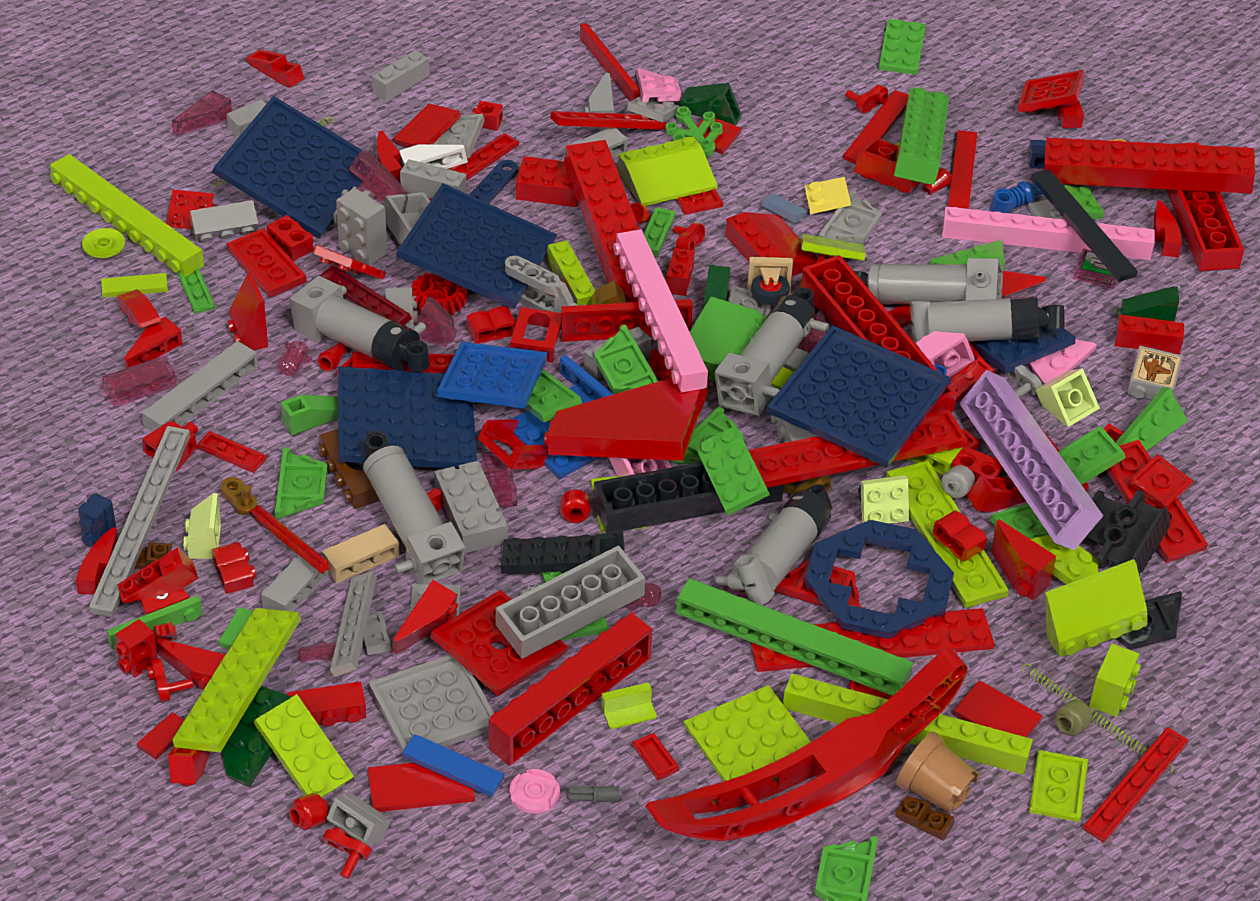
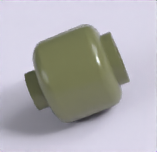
(1073, 717)

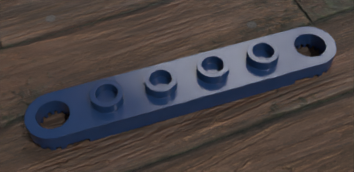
(495, 181)

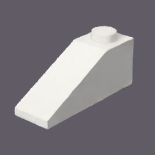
(437, 155)

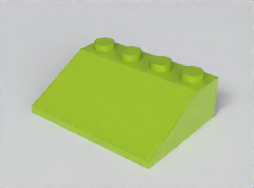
(666, 171)
(1095, 609)

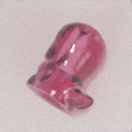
(292, 359)
(650, 599)

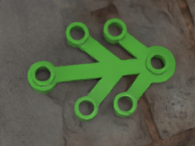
(684, 116)

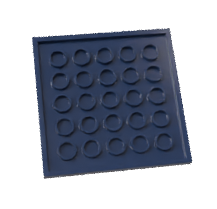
(291, 165)
(471, 241)
(859, 395)
(410, 414)

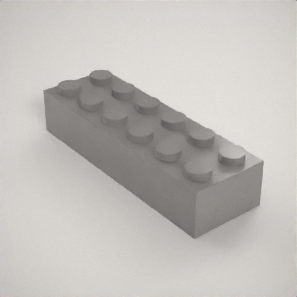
(570, 601)

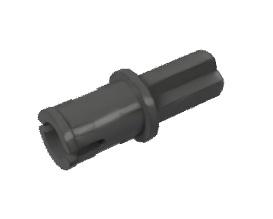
(594, 793)

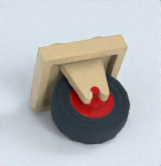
(769, 278)

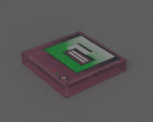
(1093, 271)

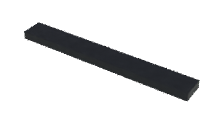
(1084, 225)

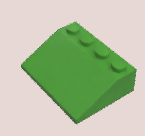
(723, 330)

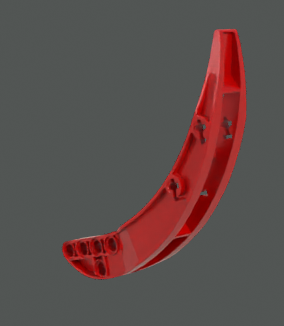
(841, 759)

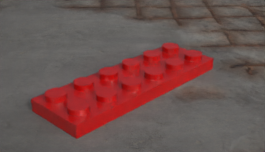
(605, 320)
(1183, 535)

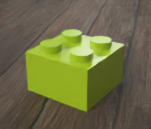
(1115, 680)

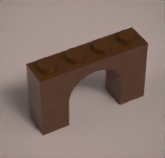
(354, 483)

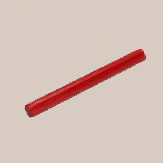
(290, 539)

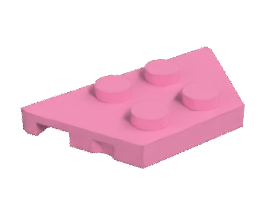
(657, 85)
(1061, 361)

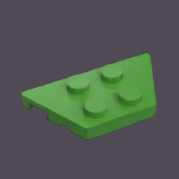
(991, 250)
(623, 363)
(711, 426)
(300, 484)
(846, 871)

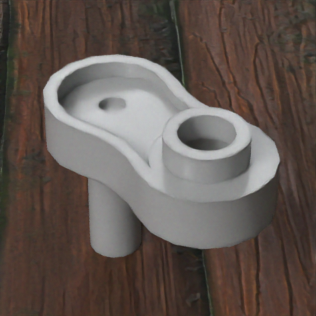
(1026, 380)

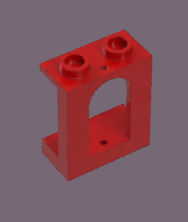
(538, 318)
(522, 456)

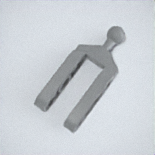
(539, 285)

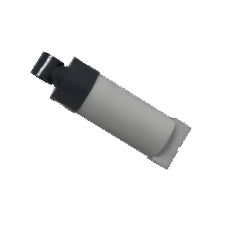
(986, 319)
(780, 544)

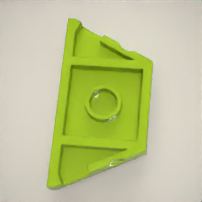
(1069, 563)

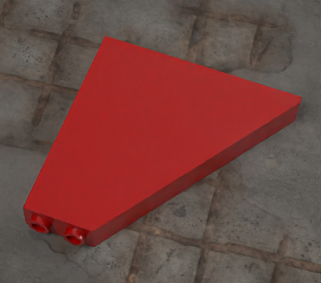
(634, 424)

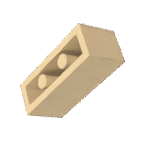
(361, 553)

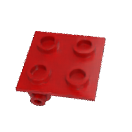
(182, 203)

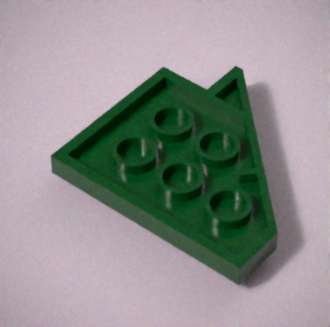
(246, 748)

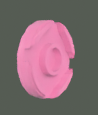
(534, 798)

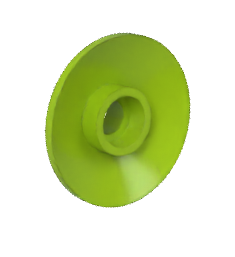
(103, 243)

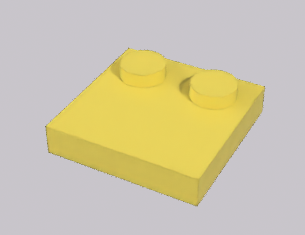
(827, 195)

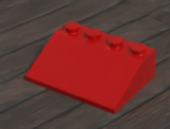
(767, 237)

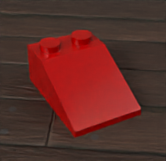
(249, 316)
(1022, 560)
(431, 611)

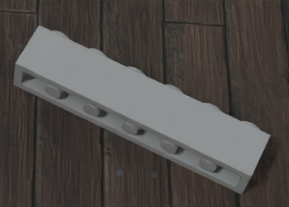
(202, 387)

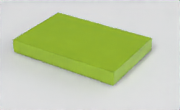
(833, 247)
(1058, 786)

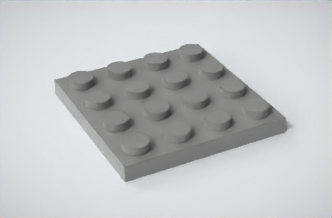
(433, 701)

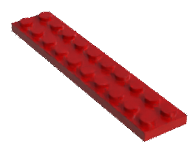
(820, 457)
(955, 629)

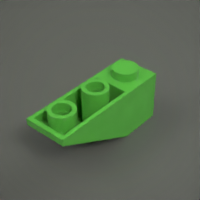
(308, 412)

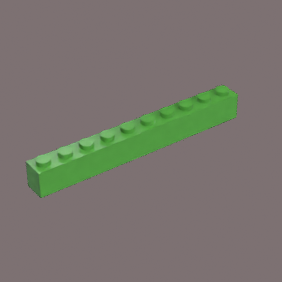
(793, 637)

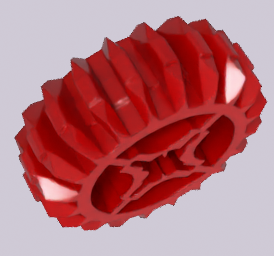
(445, 292)

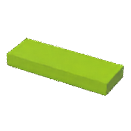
(145, 283)

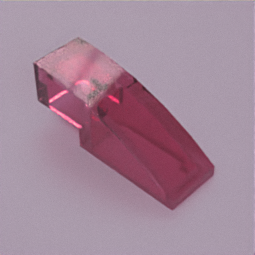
(375, 176)
(500, 480)

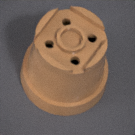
(937, 774)

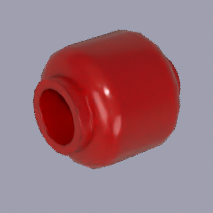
(575, 506)
(309, 811)

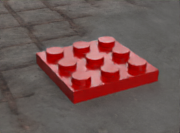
(1051, 91)

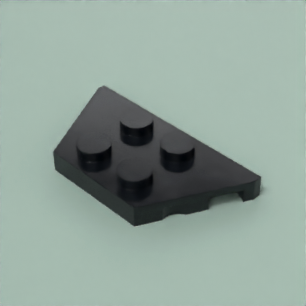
(1162, 622)

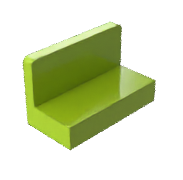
(628, 706)

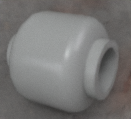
(958, 481)

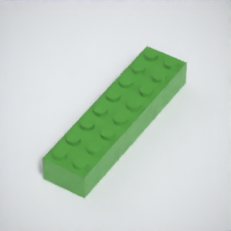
(922, 136)

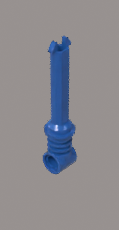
(1009, 199)

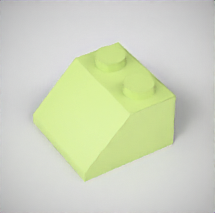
(1068, 397)
(203, 529)

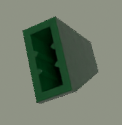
(712, 98)
(717, 283)
(1155, 305)

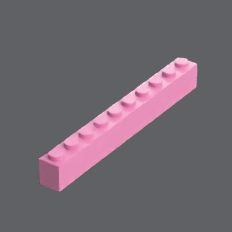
(1039, 232)
(661, 311)

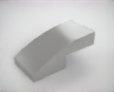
(376, 636)

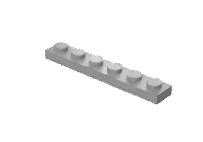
(353, 624)

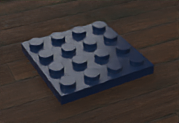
(1011, 354)

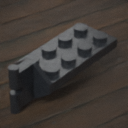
(557, 552)

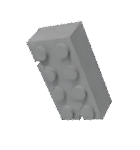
(402, 223)
(471, 506)

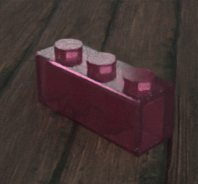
(139, 381)

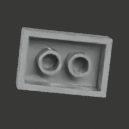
(361, 226)

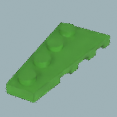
(1156, 420)

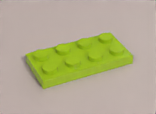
(303, 748)

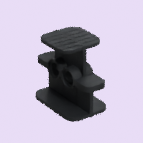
(1138, 536)

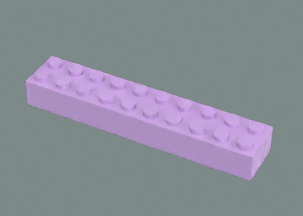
(1031, 460)

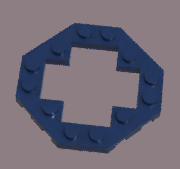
(908, 612)

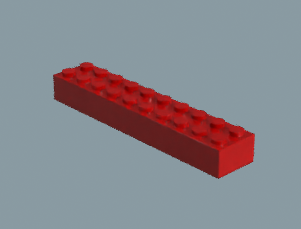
(1151, 165)
(602, 204)
(856, 310)

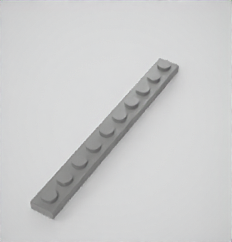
(139, 521)

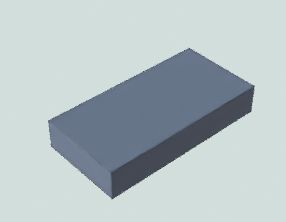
(783, 208)

